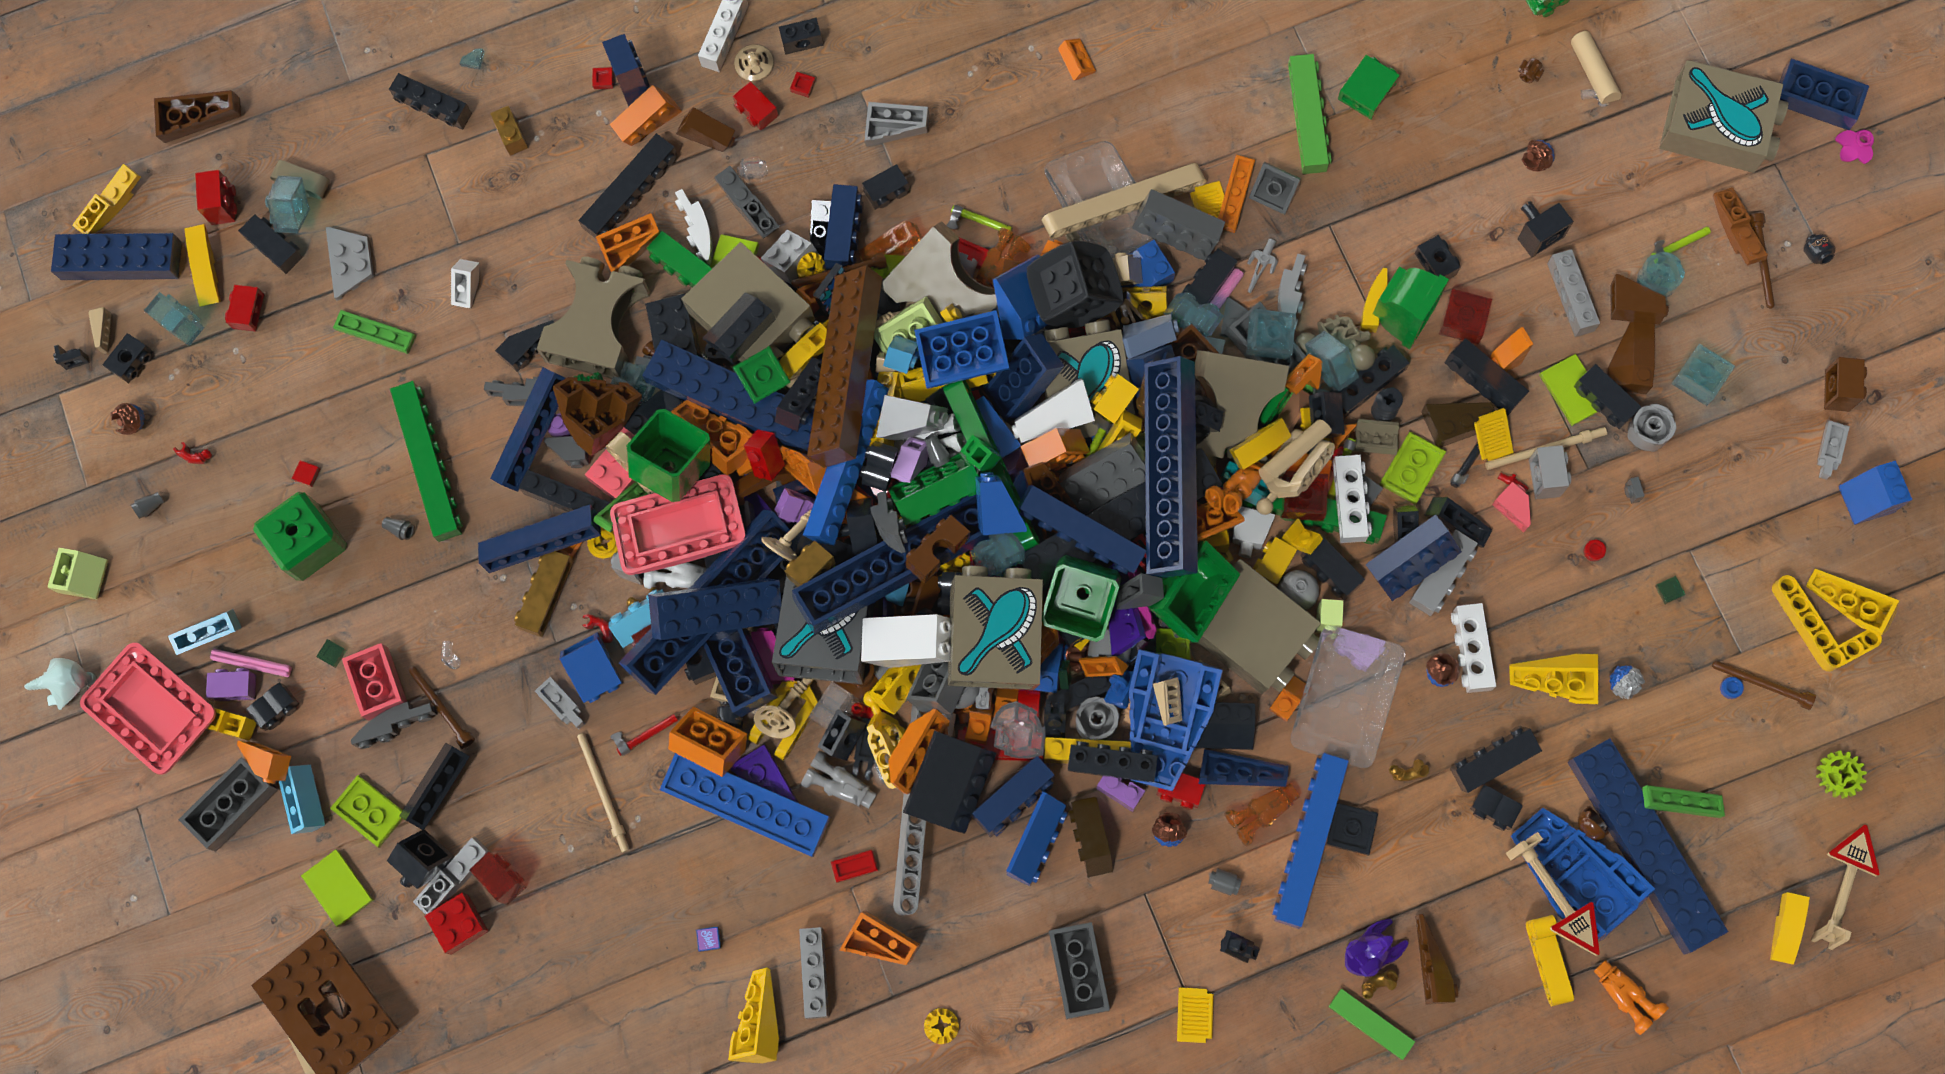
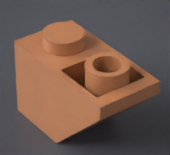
(1291, 412)

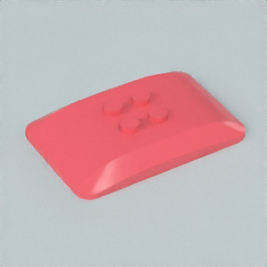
(666, 533)
(148, 708)

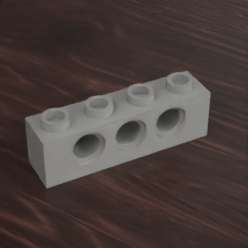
(1573, 293)
(814, 973)

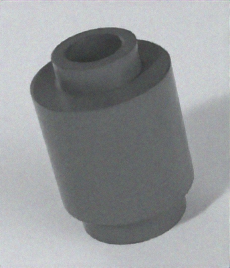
(1224, 882)

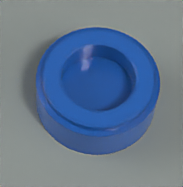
(1731, 687)

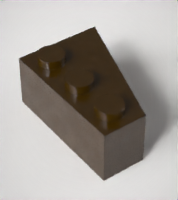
(1129, 312)
(1453, 421)
(1091, 836)

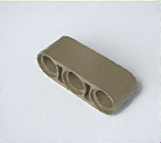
(314, 183)

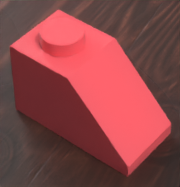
(1514, 506)

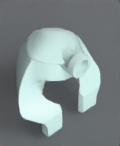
(64, 681)

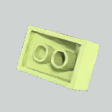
(904, 323)

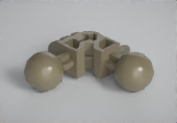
(1345, 332)

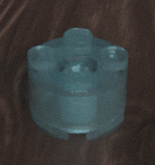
(1665, 265)

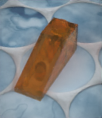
(894, 242)

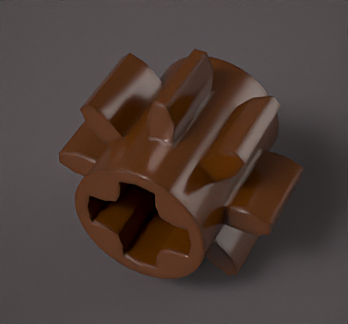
(1530, 70)

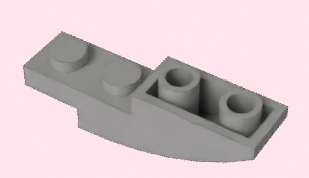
(1289, 287)
(451, 878)

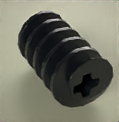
(1386, 404)

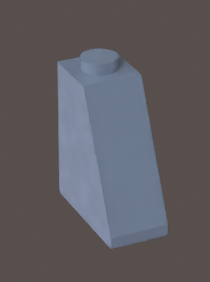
(1149, 334)

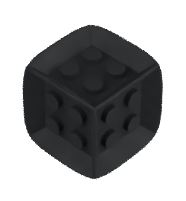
(1074, 284)

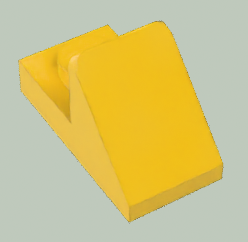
(1302, 538)

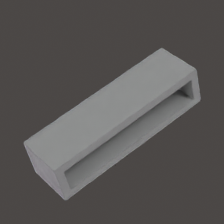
(1435, 586)

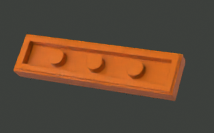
(1236, 192)

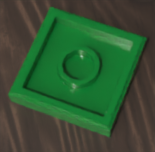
(761, 374)

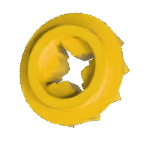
(809, 260)
(601, 552)
(949, 1032)

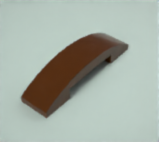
(750, 484)

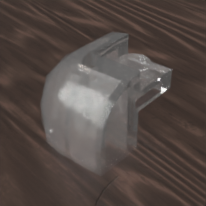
(1018, 731)

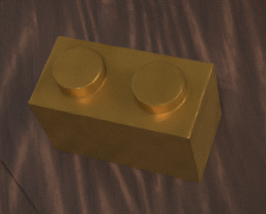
(509, 130)
(810, 564)

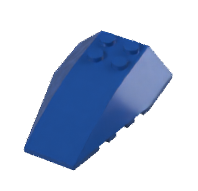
(1175, 741)
(1585, 872)

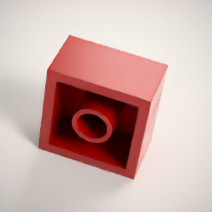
(215, 197)
(456, 923)

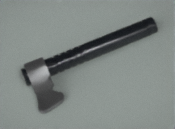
(1462, 476)

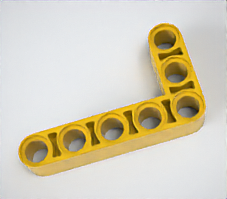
(1819, 629)

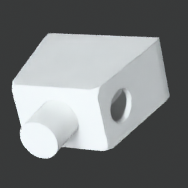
(1252, 531)

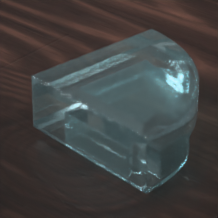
(472, 59)

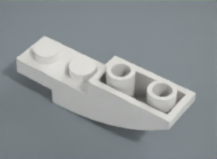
(698, 227)

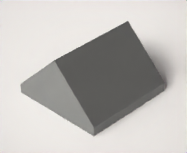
(1275, 188)

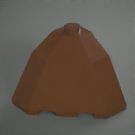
(595, 410)

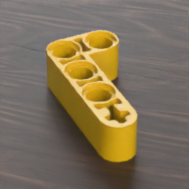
(1549, 960)

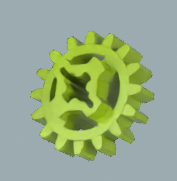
(1833, 779)

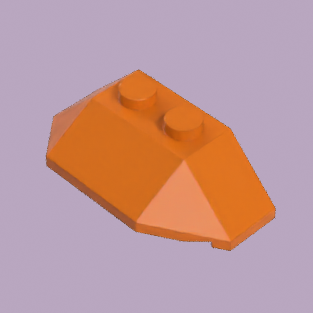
(912, 748)

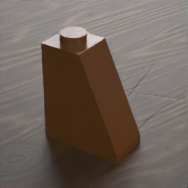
(706, 130)
(1636, 302)

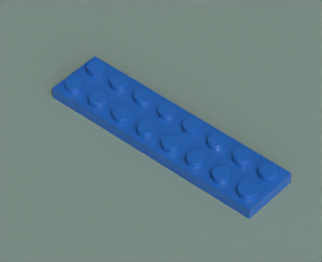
(746, 805)

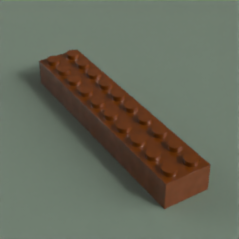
(845, 367)

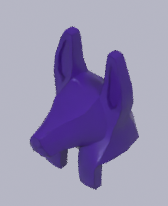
(1372, 950)

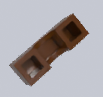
(948, 534)

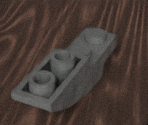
(746, 202)
(512, 394)
(888, 523)
(385, 725)

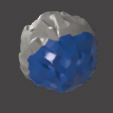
(1626, 681)

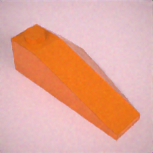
(726, 438)
(803, 468)

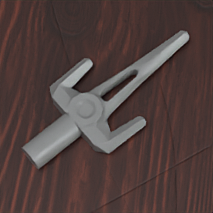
(1263, 259)

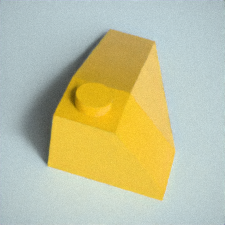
(1859, 604)
(1563, 676)
(758, 1030)

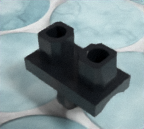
(1239, 947)

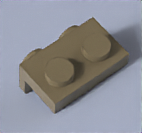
(1376, 436)

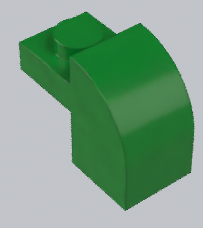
(980, 454)

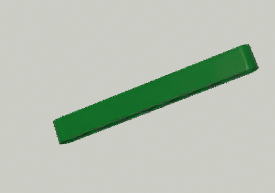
(973, 423)

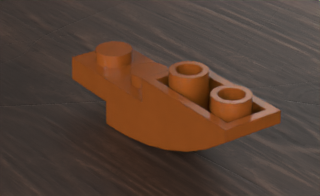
(1737, 226)

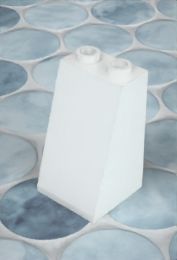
(1062, 410)
(906, 640)

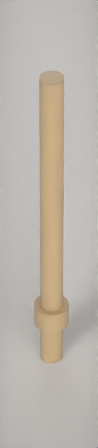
(1584, 437)
(617, 830)

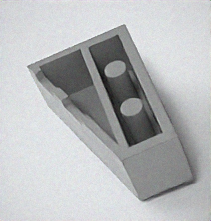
(894, 122)

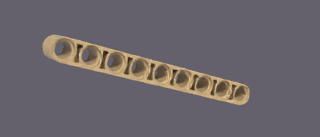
(1121, 201)

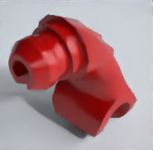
(197, 458)
(603, 624)
(862, 710)

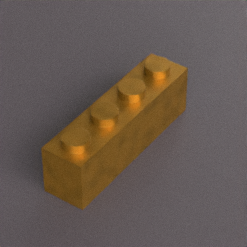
(543, 593)

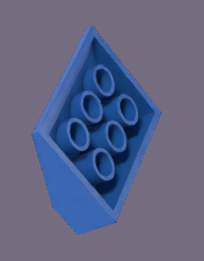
(1016, 304)
(962, 349)

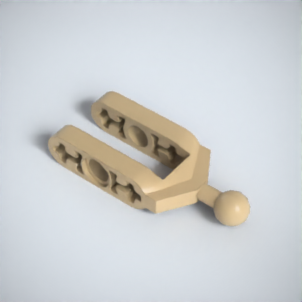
(1302, 478)

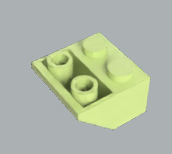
(77, 573)

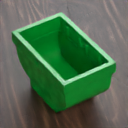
(1409, 303)
(1195, 598)

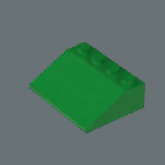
(934, 489)

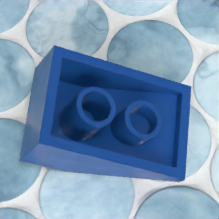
(1154, 266)

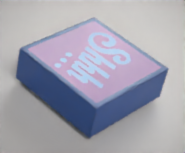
(708, 939)

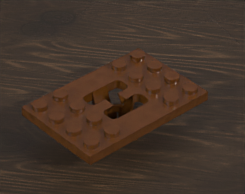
(301, 977)

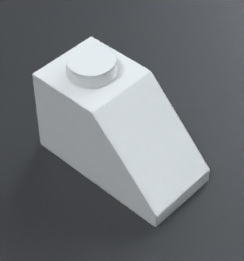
(464, 283)

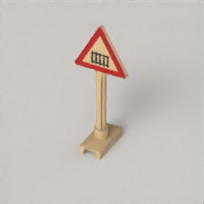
(1857, 854)
(1577, 925)

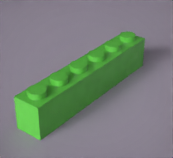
(1308, 114)

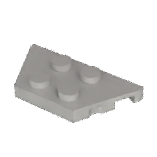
(349, 260)

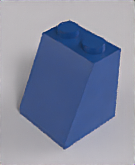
(1875, 493)
(995, 507)
(590, 668)

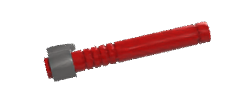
(624, 748)

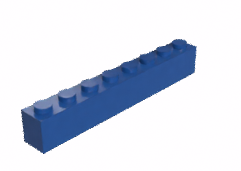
(841, 478)
(1311, 840)

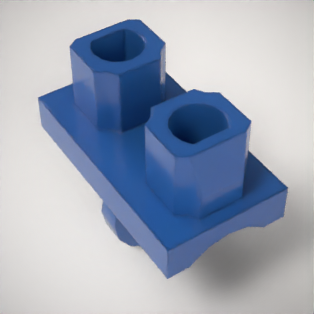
(1119, 690)

